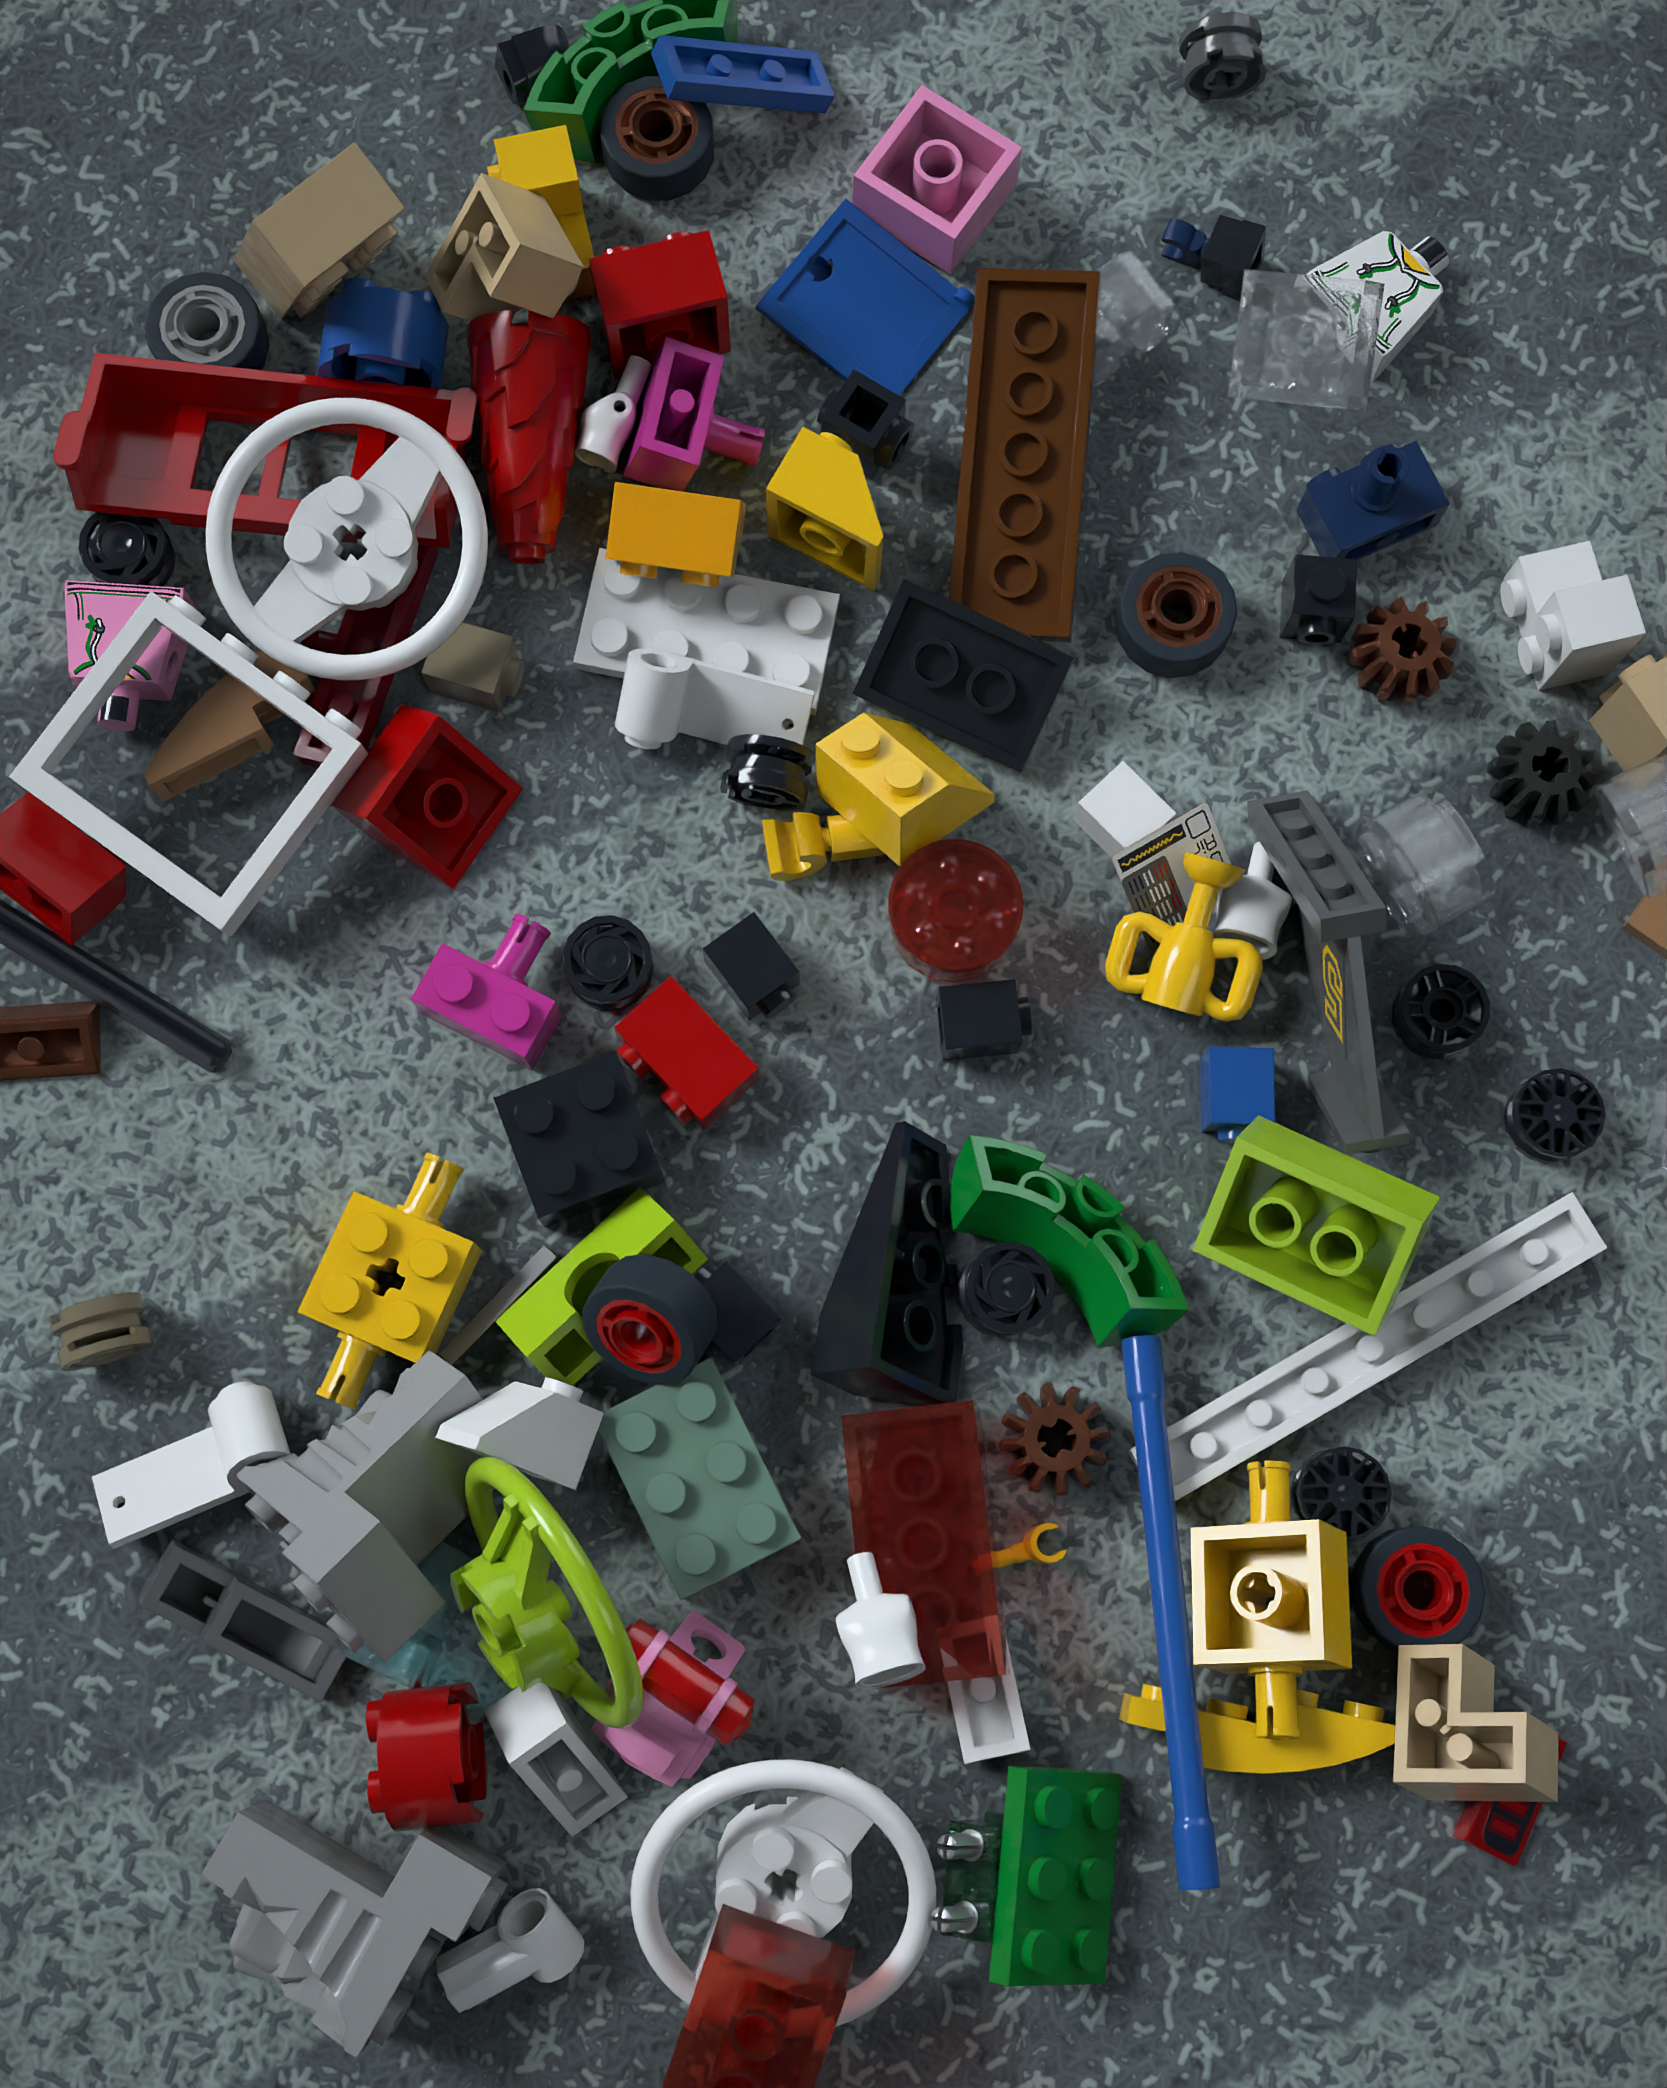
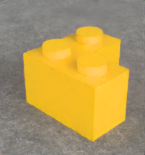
(545, 165)

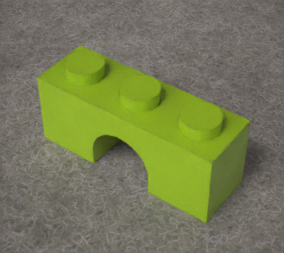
(549, 1316)

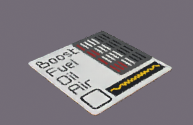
(1154, 869)

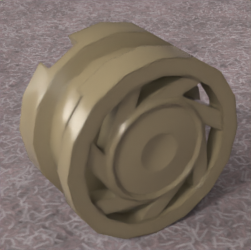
(100, 1331)

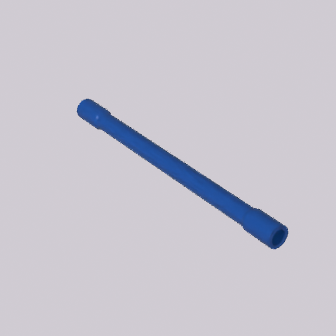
(1192, 1825)

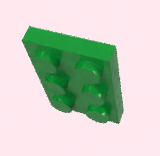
(1055, 1877)

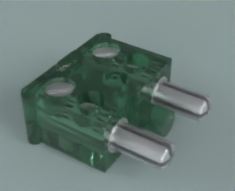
(970, 1878)

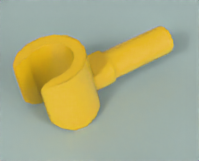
(1028, 1549)

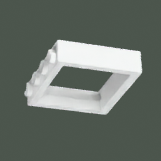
(237, 660)

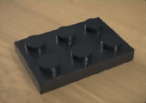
(963, 675)

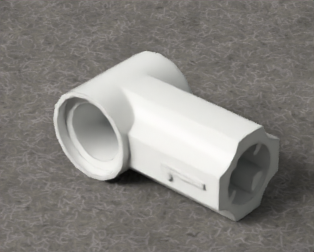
(527, 1941)

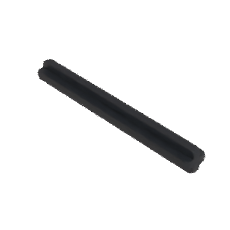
(113, 990)

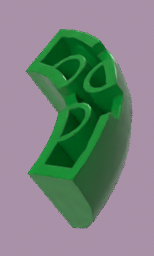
(612, 53)
(1077, 1227)

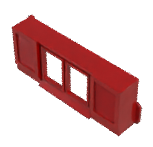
(147, 422)

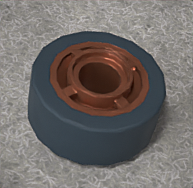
(656, 168)
(1182, 583)

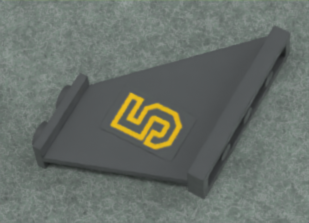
(1332, 912)

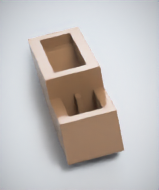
(218, 732)

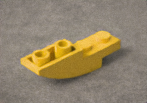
(1231, 1744)

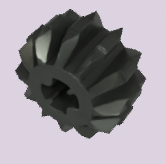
(1526, 789)

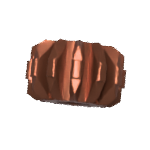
(1379, 647)
(1063, 1459)

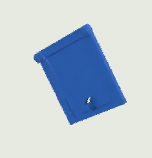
(876, 309)

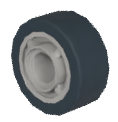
(204, 304)

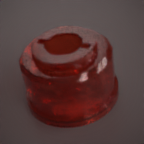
(954, 909)

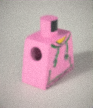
(94, 619)

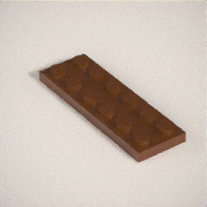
(1026, 447)

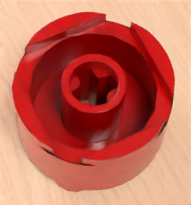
(427, 1757)

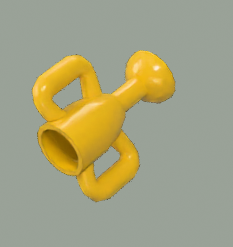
(1187, 951)

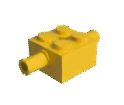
(376, 1240)
(1265, 1558)

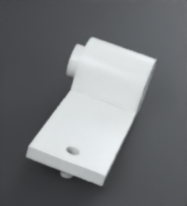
(704, 700)
(192, 1471)

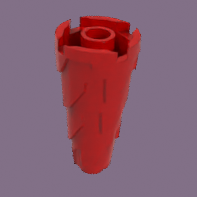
(527, 407)

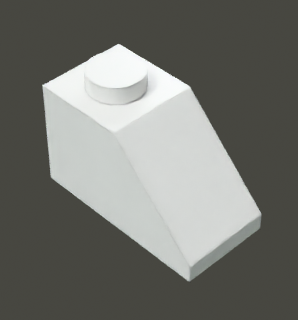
(530, 1428)
(554, 1756)

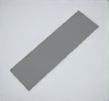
(497, 1305)

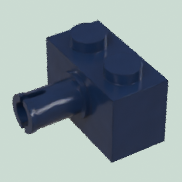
(1372, 503)

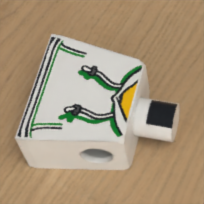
(1409, 286)

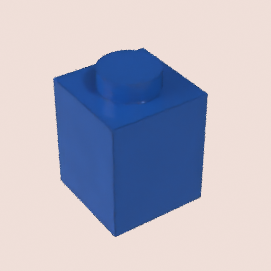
(1236, 1089)

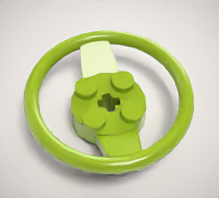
(524, 1613)

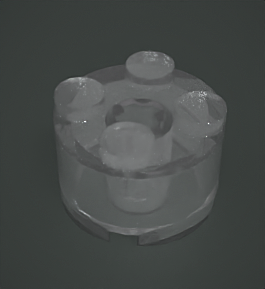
(1638, 812)
(1424, 861)

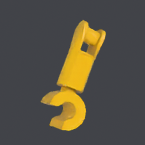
(801, 846)

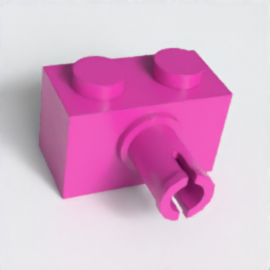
(680, 421)
(490, 998)

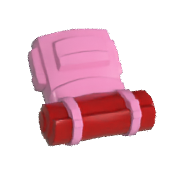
(683, 1703)

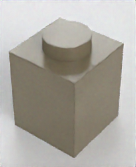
(475, 667)

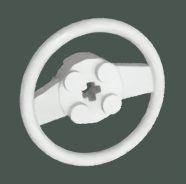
(384, 506)
(805, 1836)

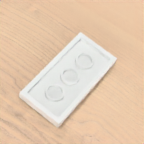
(740, 625)

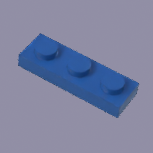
(742, 74)

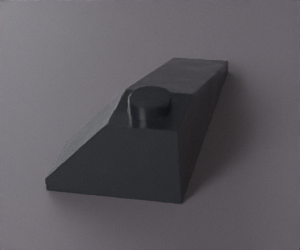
(886, 1308)

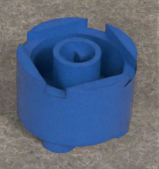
(383, 336)

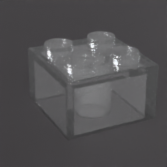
(1306, 339)

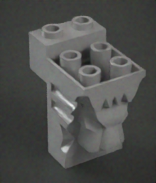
(372, 1507)
(340, 1926)

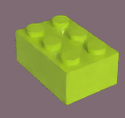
(1315, 1224)

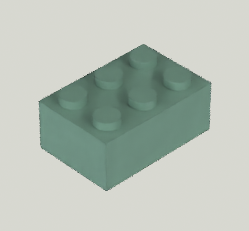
(697, 1479)

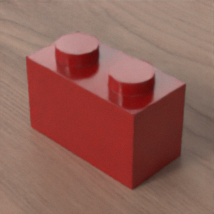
(57, 869)
(685, 1054)

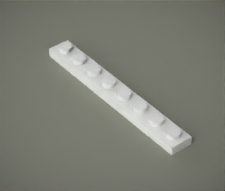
(1354, 1360)

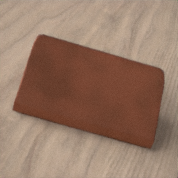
(50, 1040)

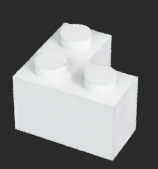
(1569, 616)

